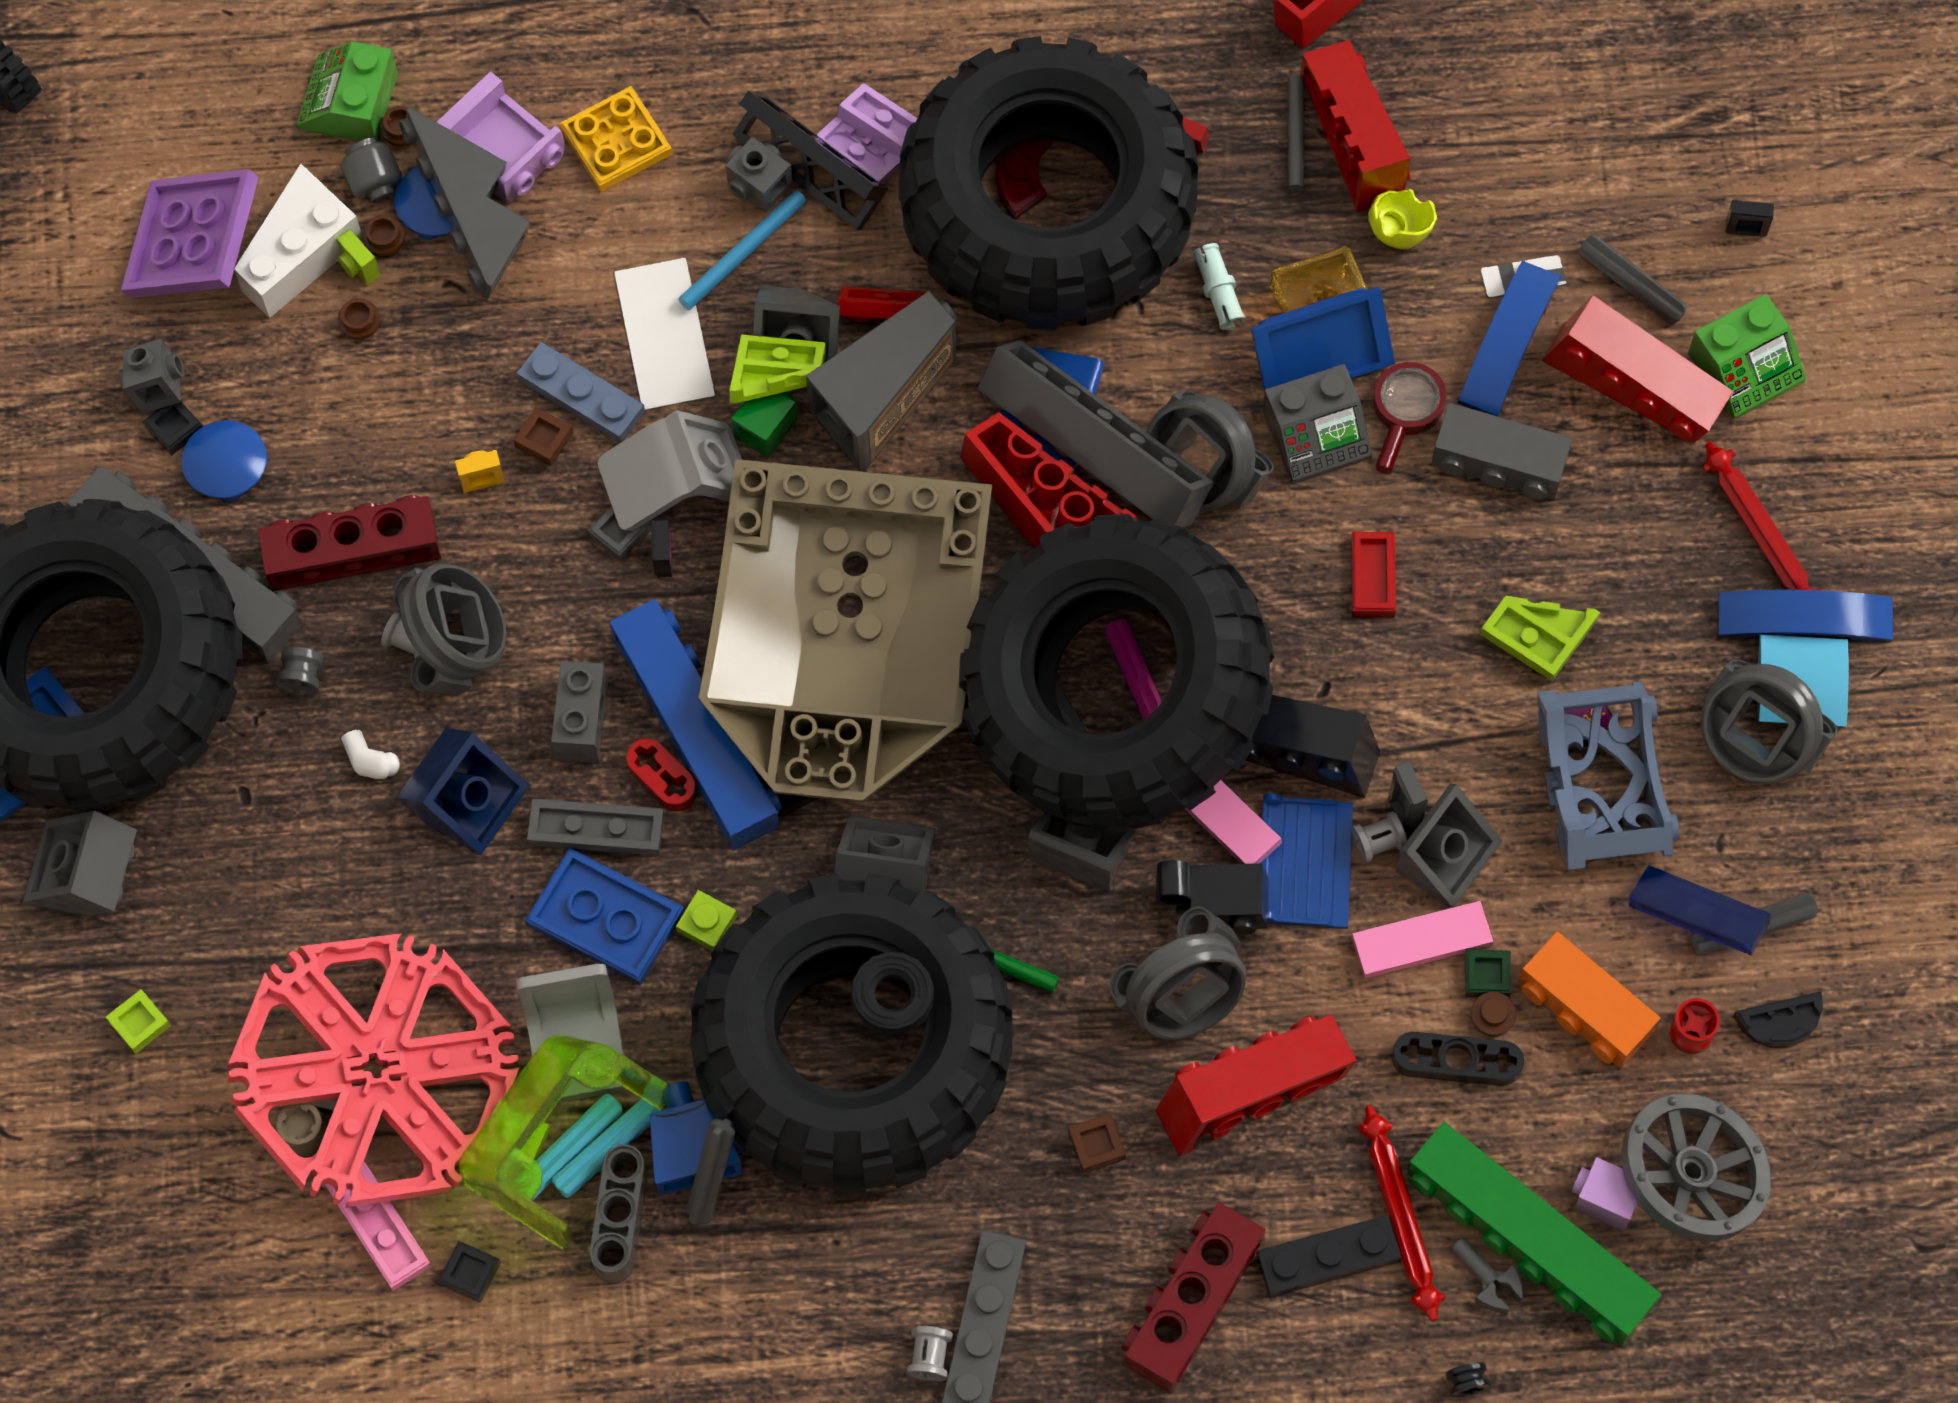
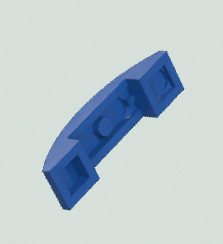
(1508, 338)
(1805, 614)

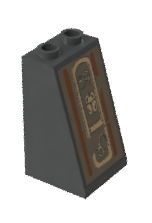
(882, 378)

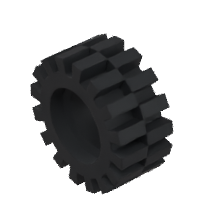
(16, 82)

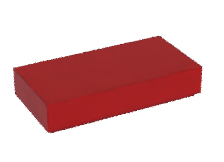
(1373, 574)

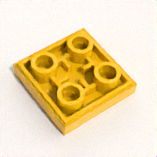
(616, 139)

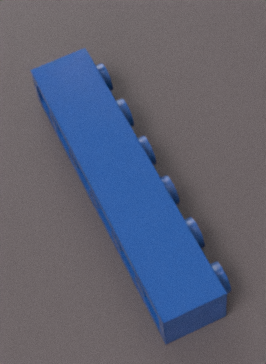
(672, 688)

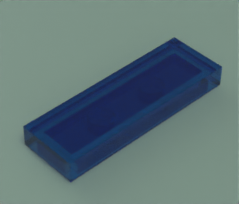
(1699, 910)

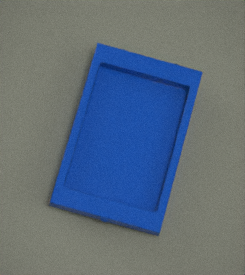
(1324, 335)

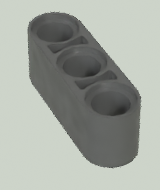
(612, 1193)

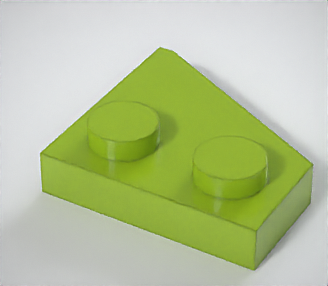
(773, 366)
(1538, 632)

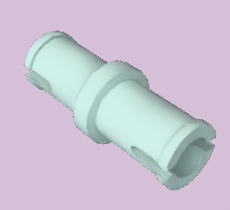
(1219, 286)

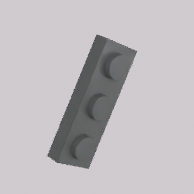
(595, 827)

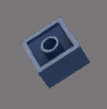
(463, 790)

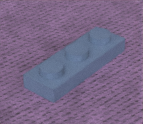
(581, 392)

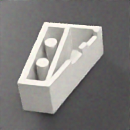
(294, 243)

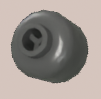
(370, 170)

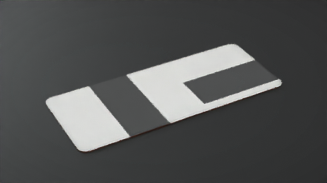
(1499, 277)

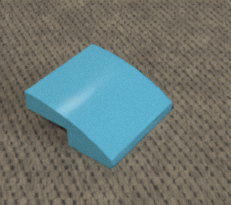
(1818, 663)

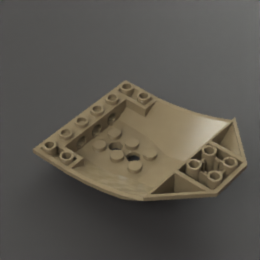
(829, 697)

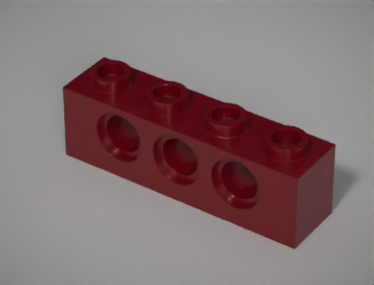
(369, 553)
(1167, 1362)

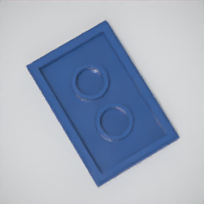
(604, 916)

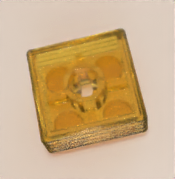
(1322, 274)

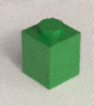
(765, 421)

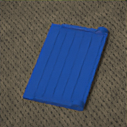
(1313, 862)

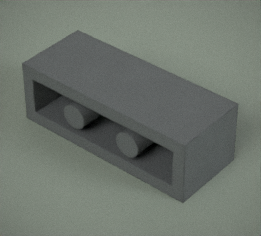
(1501, 452)

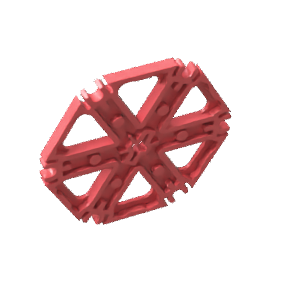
(349, 1046)

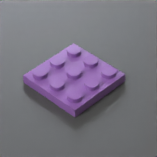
(190, 233)

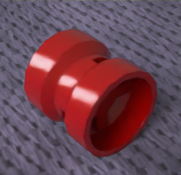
(1697, 1017)

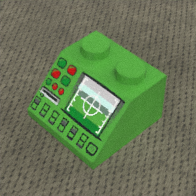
(349, 91)
(1749, 354)

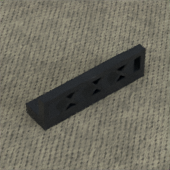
(821, 153)

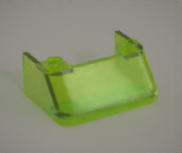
(495, 1158)

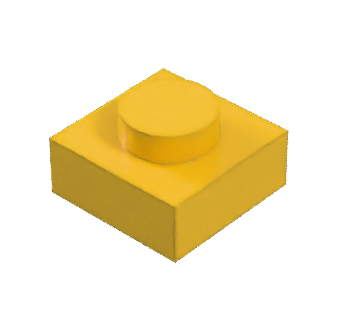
(479, 470)

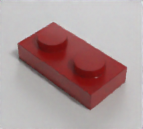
(869, 303)

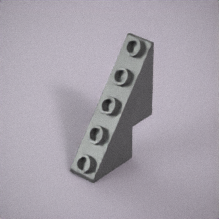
(463, 185)

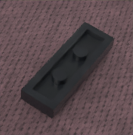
(1328, 1256)

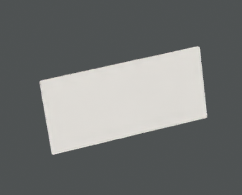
(663, 334)

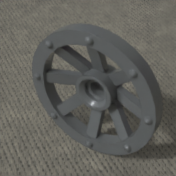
(1692, 1170)

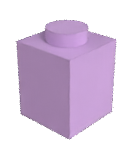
(1604, 1194)

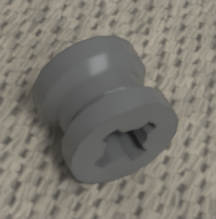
(300, 670)

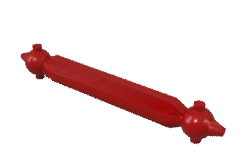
(1756, 518)
(1401, 1213)

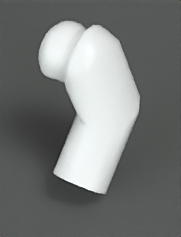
(368, 761)

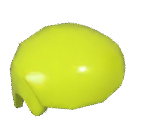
(1401, 219)

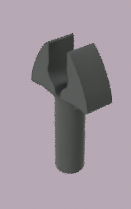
(1488, 1277)

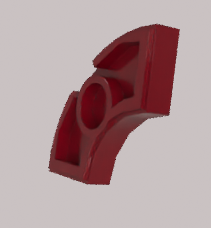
(1019, 177)

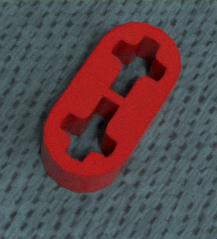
(668, 768)

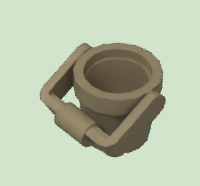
(304, 1126)

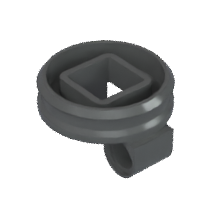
(1240, 467)
(446, 659)
(1784, 695)
(1203, 947)

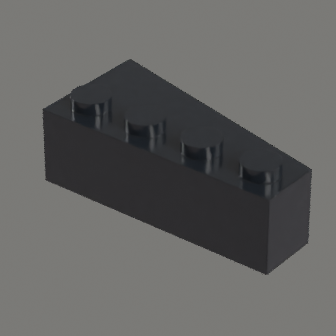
(1317, 744)

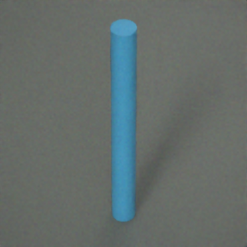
(742, 250)

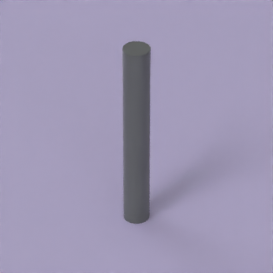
(1295, 134)

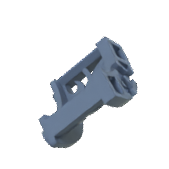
(1580, 833)

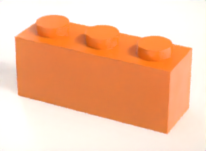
(1588, 1001)

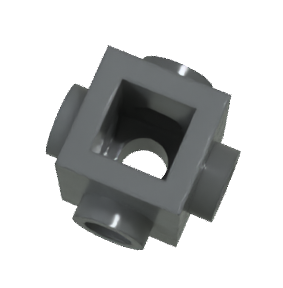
(758, 173)
(152, 376)

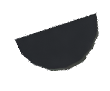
(1781, 1022)

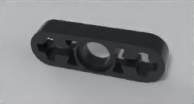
(1471, 1045)

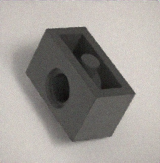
(579, 712)

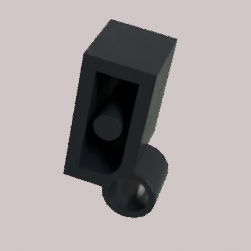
(1229, 891)

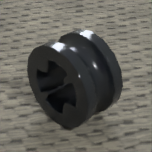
(1468, 1379)

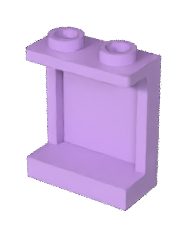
(507, 131)

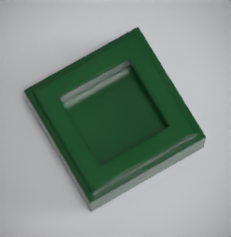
(1487, 972)

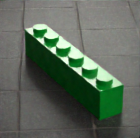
(1532, 1234)

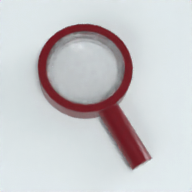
(1407, 401)

